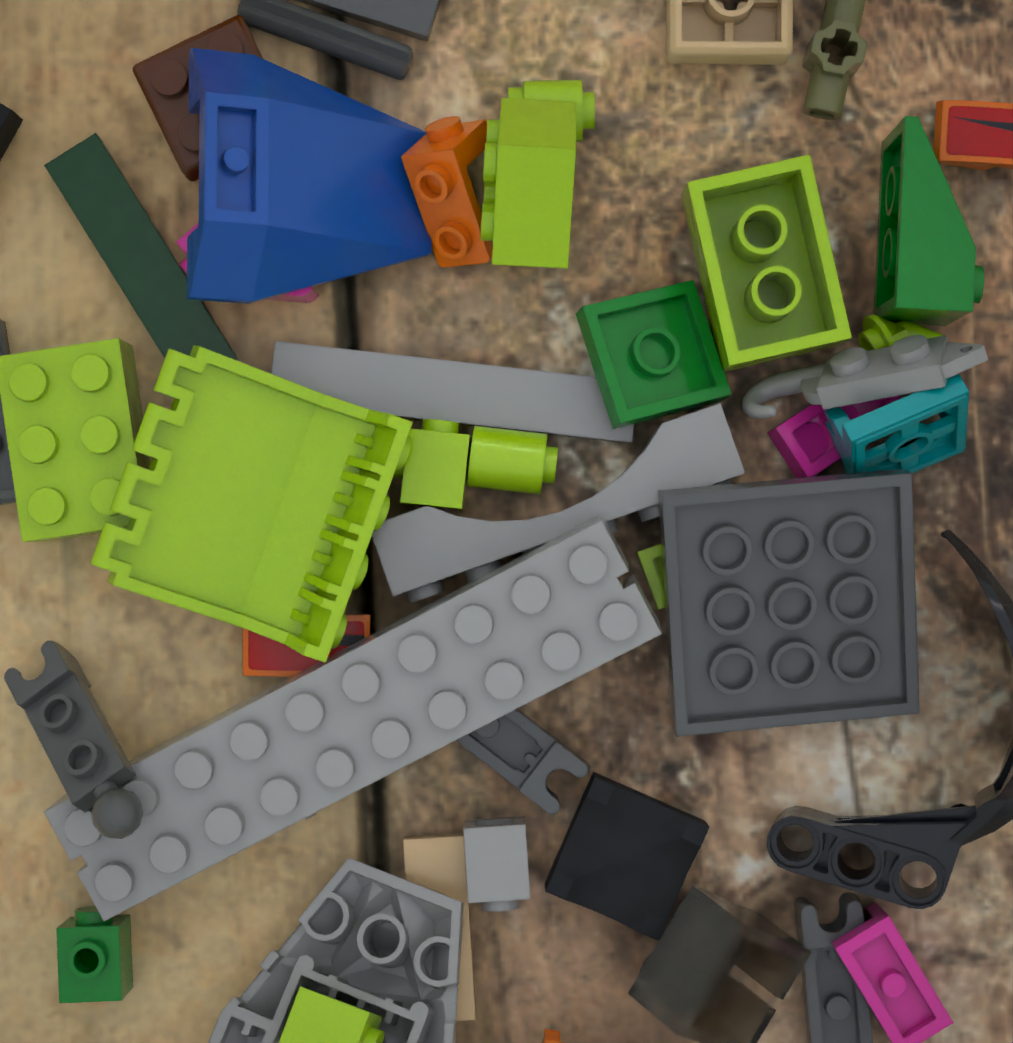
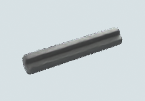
(328, 36)

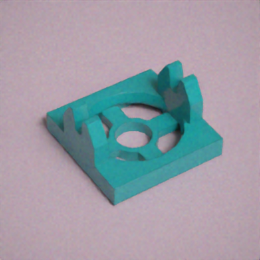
(935, 441)

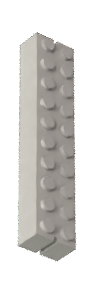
(364, 714)

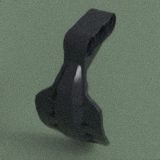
(909, 836)

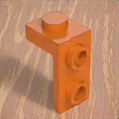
(445, 191)

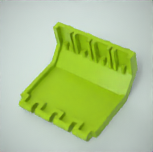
(253, 500)

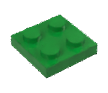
(653, 354)

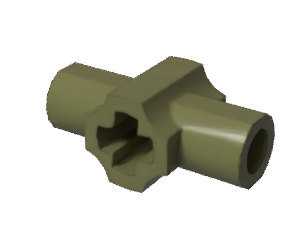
(828, 81)

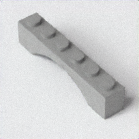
(433, 544)

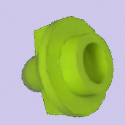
(884, 333)

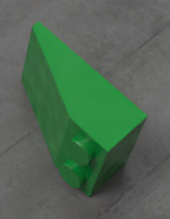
(922, 241)

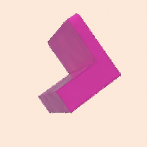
(891, 979)

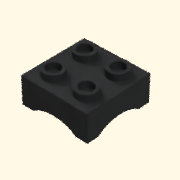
(626, 855)

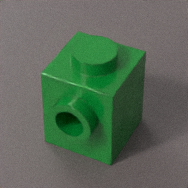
(94, 957)

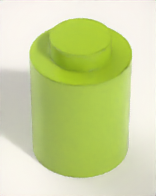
(511, 460)

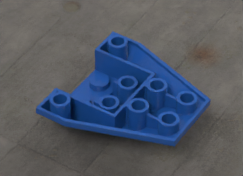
(293, 183)

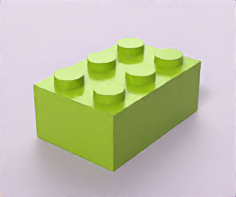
(765, 263)
(70, 435)

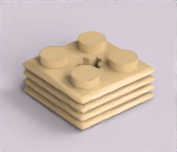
(712, 35)

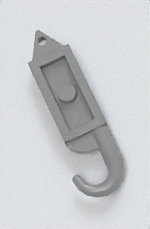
(864, 376)

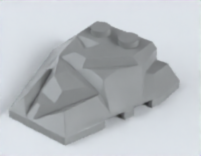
(370, 946)

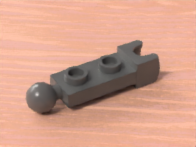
(78, 741)
(524, 756)
(831, 998)

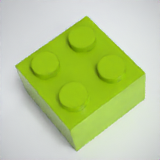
(529, 182)

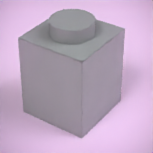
(496, 862)

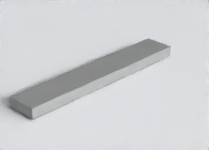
(453, 390)

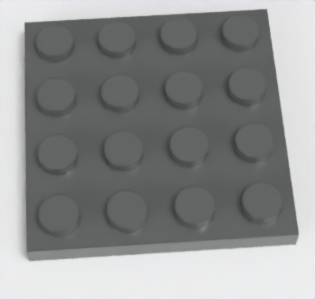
(790, 601)

